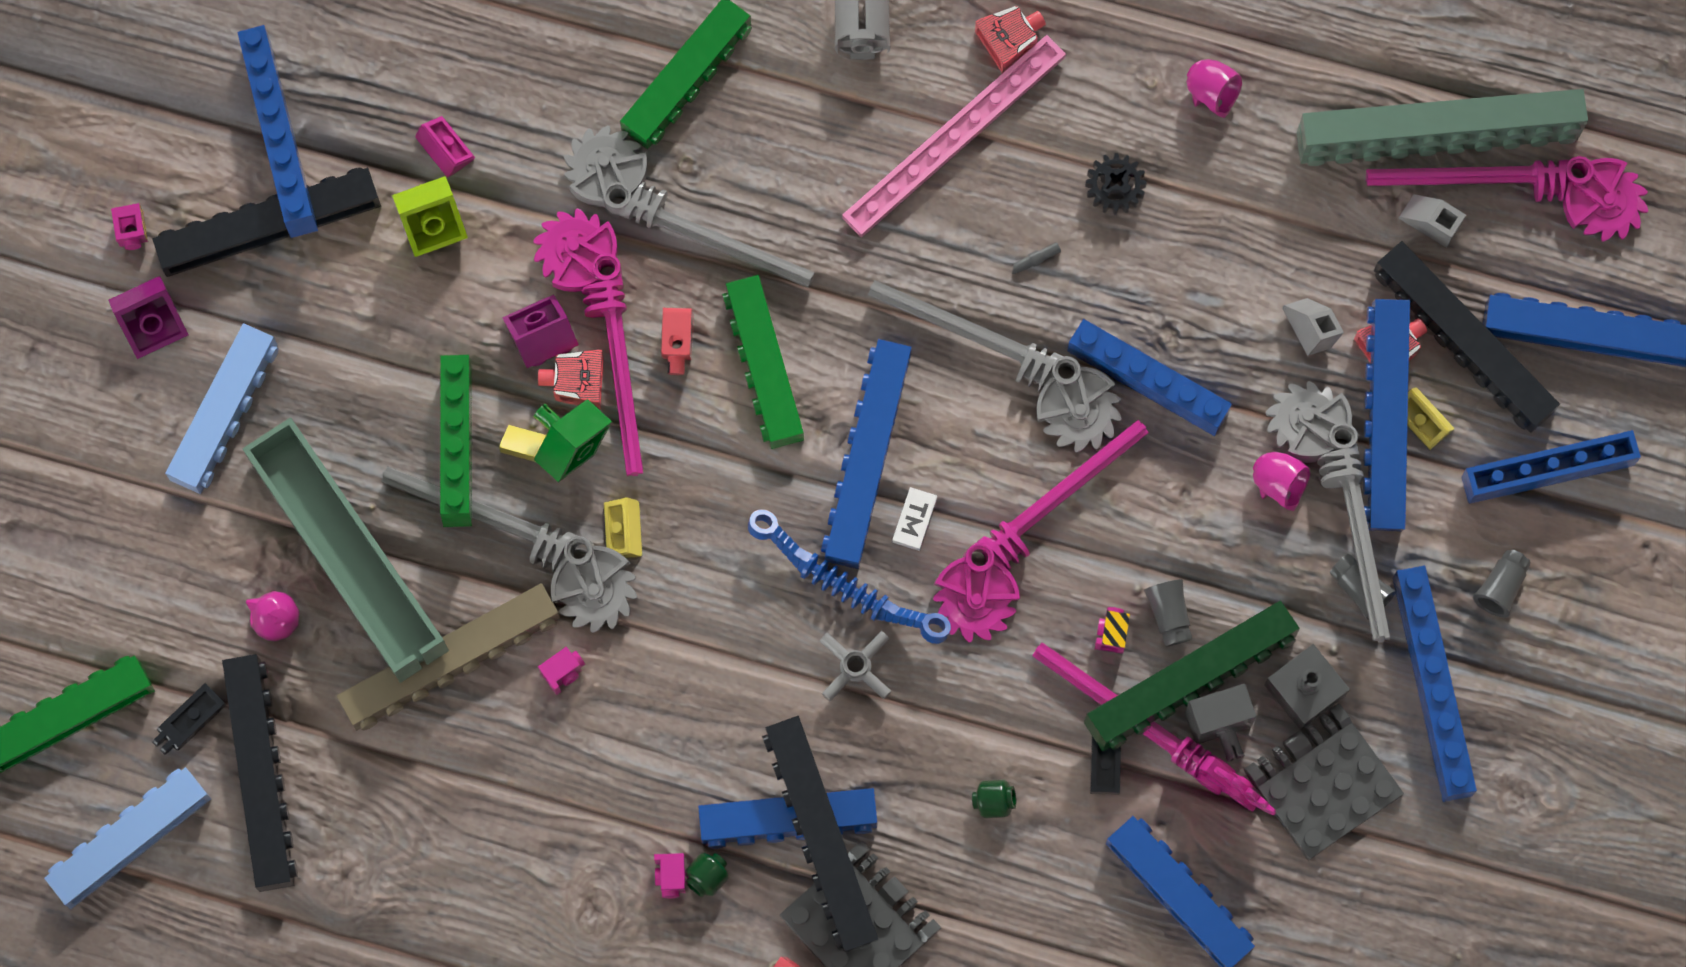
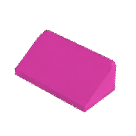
(444, 146)

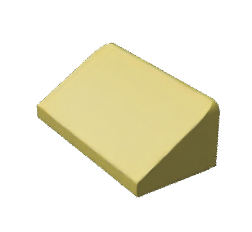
(1426, 420)
(521, 443)
(623, 527)

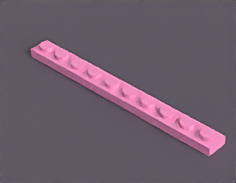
(953, 136)

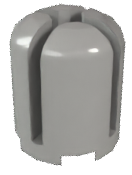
(862, 43)

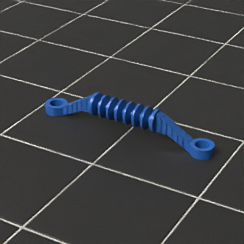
(807, 564)

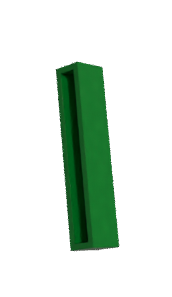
(685, 73)
(764, 361)
(455, 440)
(72, 711)

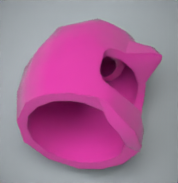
(1212, 81)
(1277, 475)
(273, 615)

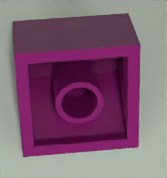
(148, 317)
(540, 331)

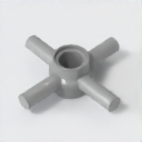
(863, 656)

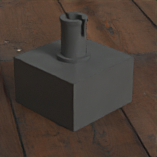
(1306, 686)
(1221, 717)

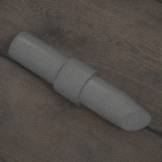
(1036, 258)

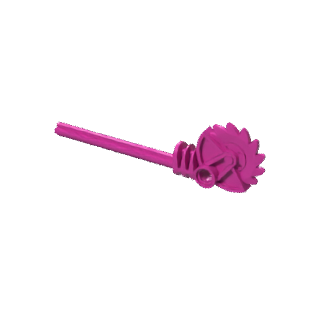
(1601, 199)
(576, 254)
(978, 596)
(1185, 753)

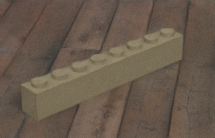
(467, 647)

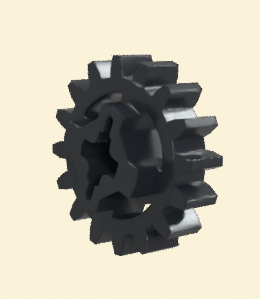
(1123, 174)

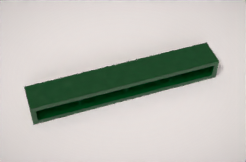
(1191, 676)

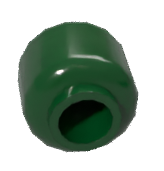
(994, 798)
(706, 874)

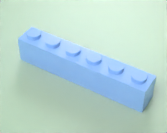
(222, 409)
(127, 838)

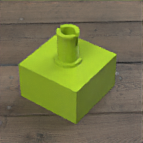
(430, 216)

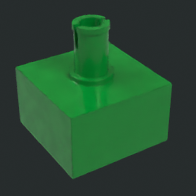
(570, 438)

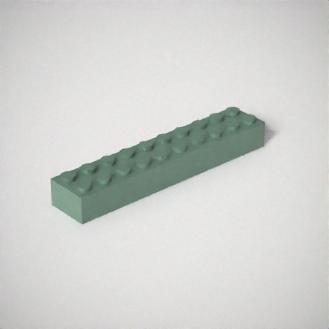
(1441, 127)
(345, 550)

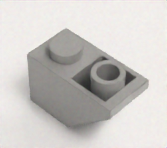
(1433, 218)
(1313, 325)

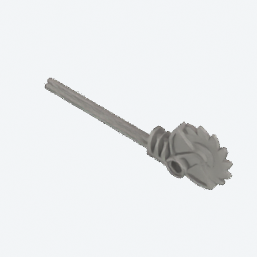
(609, 168)
(1075, 407)
(1311, 426)
(590, 586)

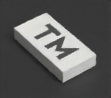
(914, 519)

